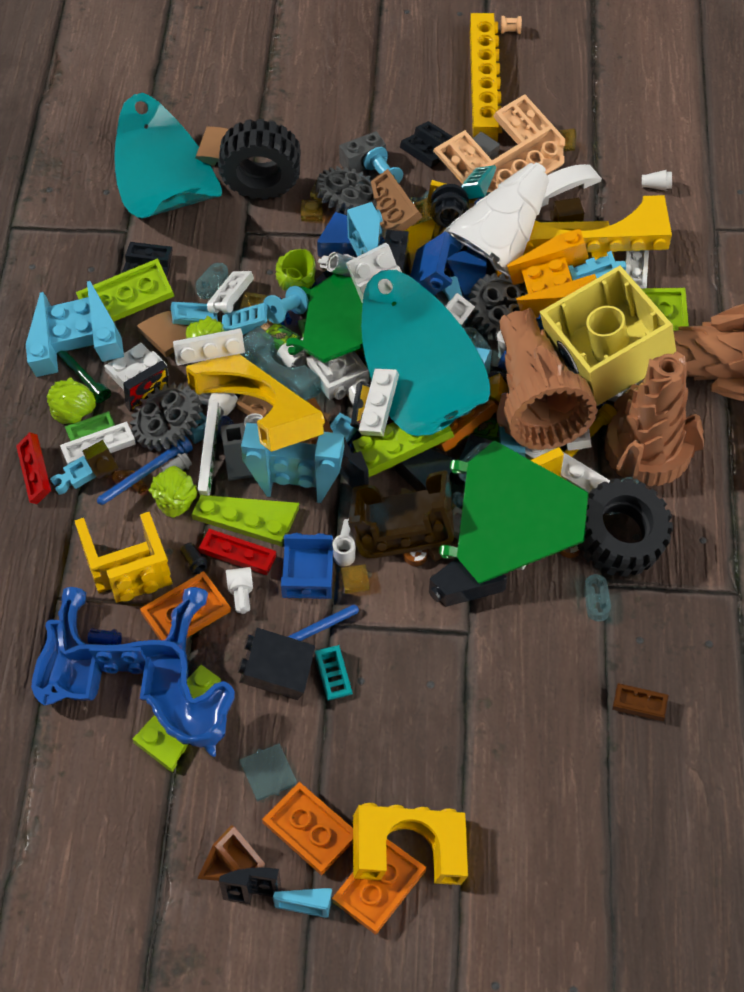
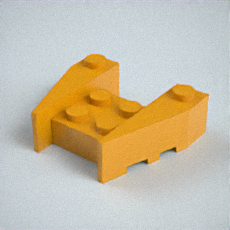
(547, 271)

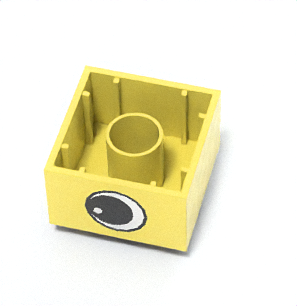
(608, 333)

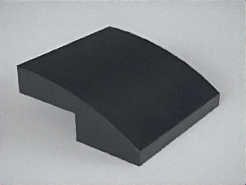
(423, 141)
(142, 253)
(354, 467)
(242, 883)

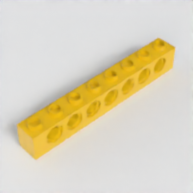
(484, 74)

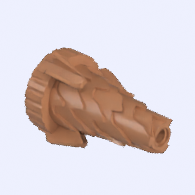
(716, 351)
(545, 399)
(651, 430)

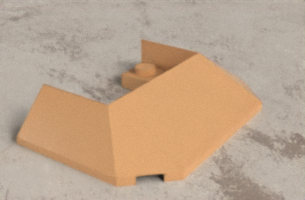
(527, 126)

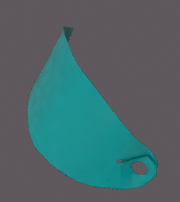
(158, 163)
(428, 348)

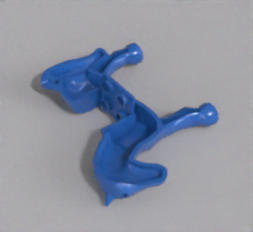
(77, 670)

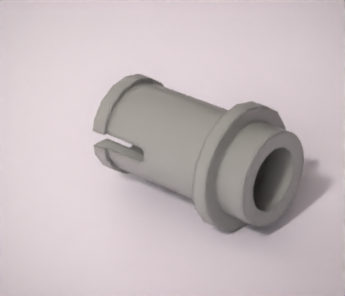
(181, 461)

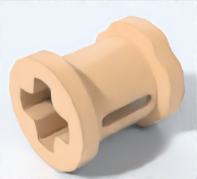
(511, 24)

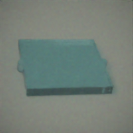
(268, 772)

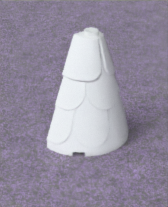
(504, 218)

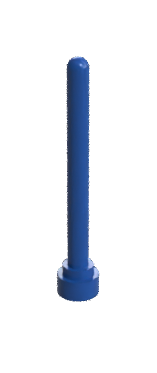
(182, 447)
(325, 623)

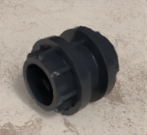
(448, 204)

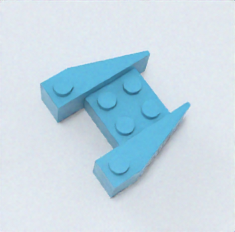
(69, 328)
(296, 464)

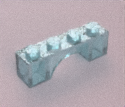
(260, 351)

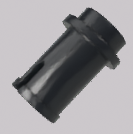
(196, 562)

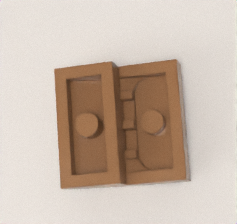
(210, 145)
(162, 332)

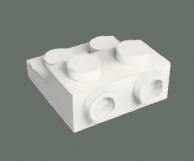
(370, 263)
(133, 363)
(339, 374)

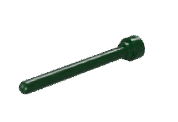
(99, 390)

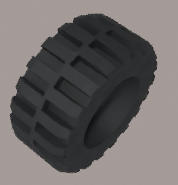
(259, 140)
(644, 508)

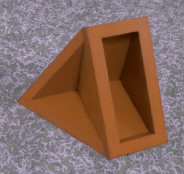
(229, 854)

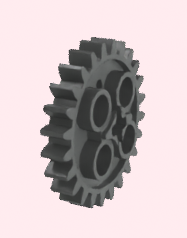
(344, 189)
(493, 299)
(180, 411)

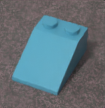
(364, 227)

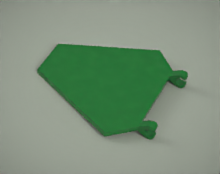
(331, 320)
(513, 513)

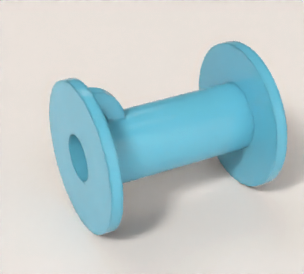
(377, 160)
(295, 300)

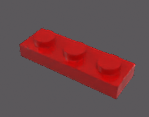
(33, 468)
(237, 551)

